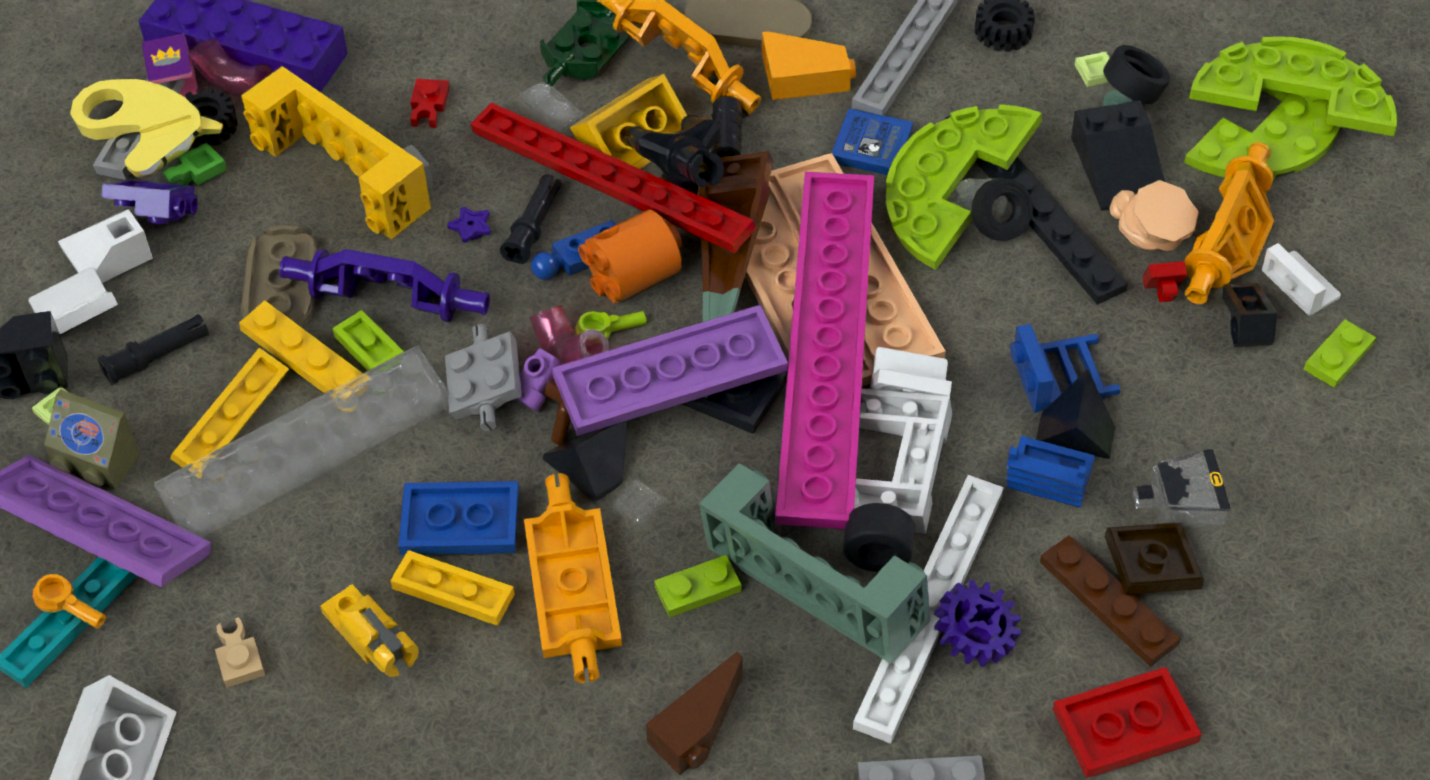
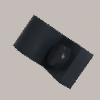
(1251, 315)

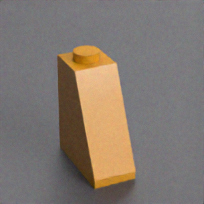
(805, 66)

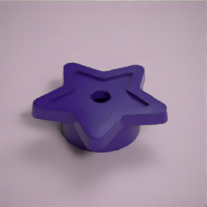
(474, 231)

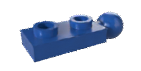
(565, 254)

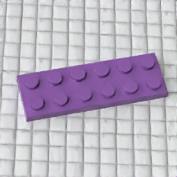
(669, 369)
(99, 521)

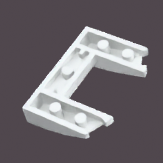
(924, 427)

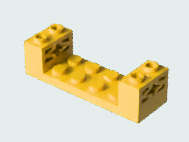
(389, 178)

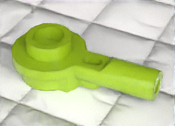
(608, 324)

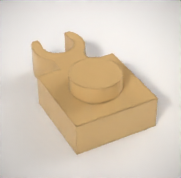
(239, 658)

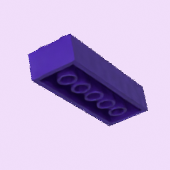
(253, 34)

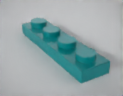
(57, 630)

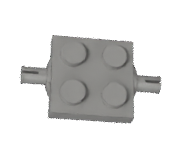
(483, 376)

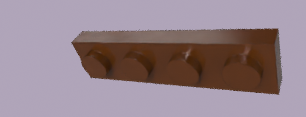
(1108, 601)

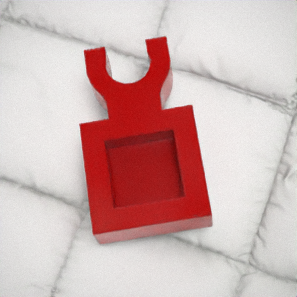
(428, 98)

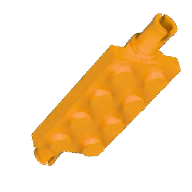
(572, 581)

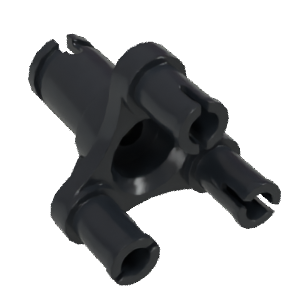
(682, 154)

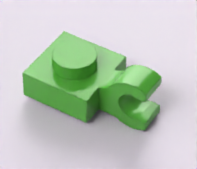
(196, 165)

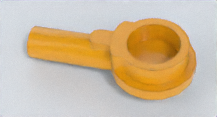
(56, 594)

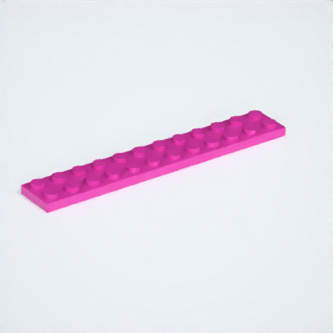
(826, 353)

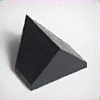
(1078, 420)
(592, 460)

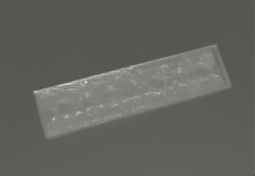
(304, 445)

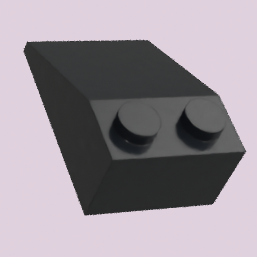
(1116, 149)

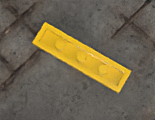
(297, 348)
(232, 408)

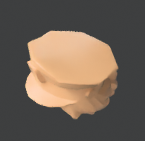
(1155, 216)

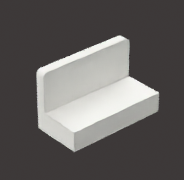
(1299, 279)
(74, 300)
(909, 372)

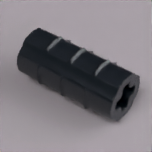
(728, 116)

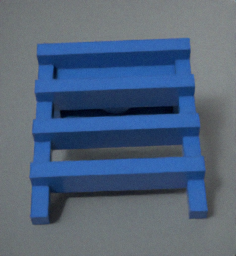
(1036, 371)
(1049, 471)

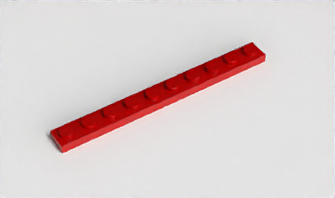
(614, 177)

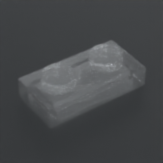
(551, 107)

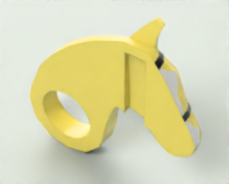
(161, 116)

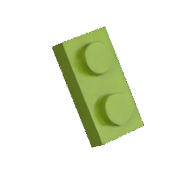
(366, 340)
(1339, 353)
(697, 586)

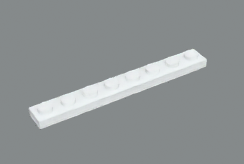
(948, 564)

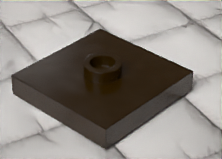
(1153, 558)

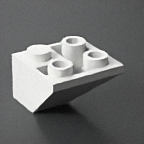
(108, 246)

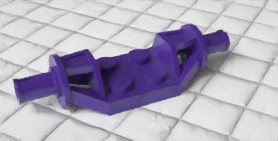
(351, 264)

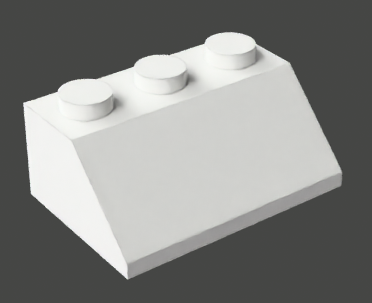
(114, 735)

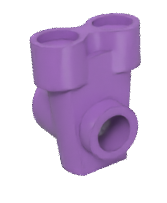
(534, 377)

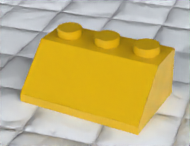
(646, 105)

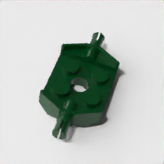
(588, 25)

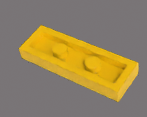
(452, 587)

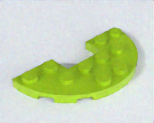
(1301, 69)
(1292, 132)
(934, 165)

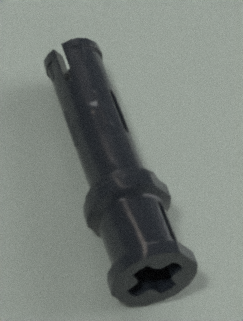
(527, 228)
(138, 355)

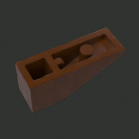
(691, 723)

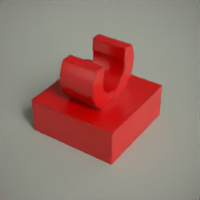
(1165, 278)

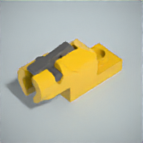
(370, 630)

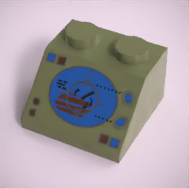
(90, 440)

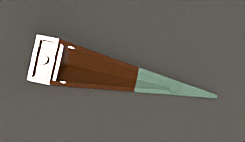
(745, 191)

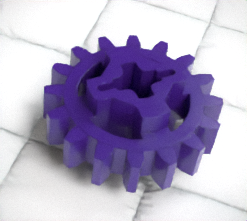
(977, 623)

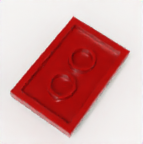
(1126, 722)

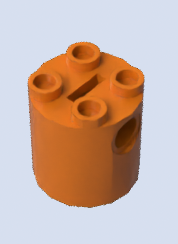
(632, 255)

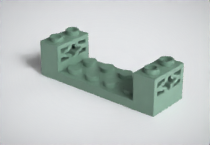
(880, 617)

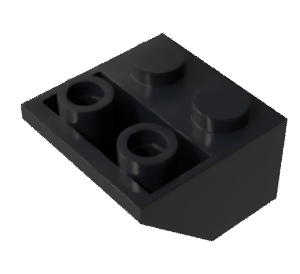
(31, 356)

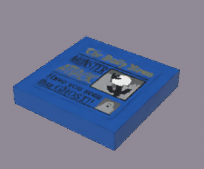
(870, 140)

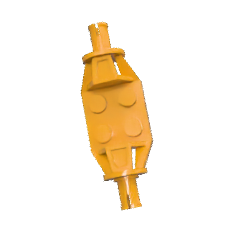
(659, 18)
(1238, 227)

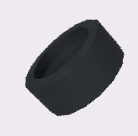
(1136, 74)

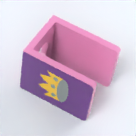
(168, 61)

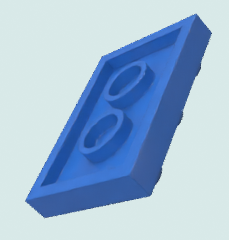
(459, 518)

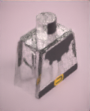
(1187, 492)

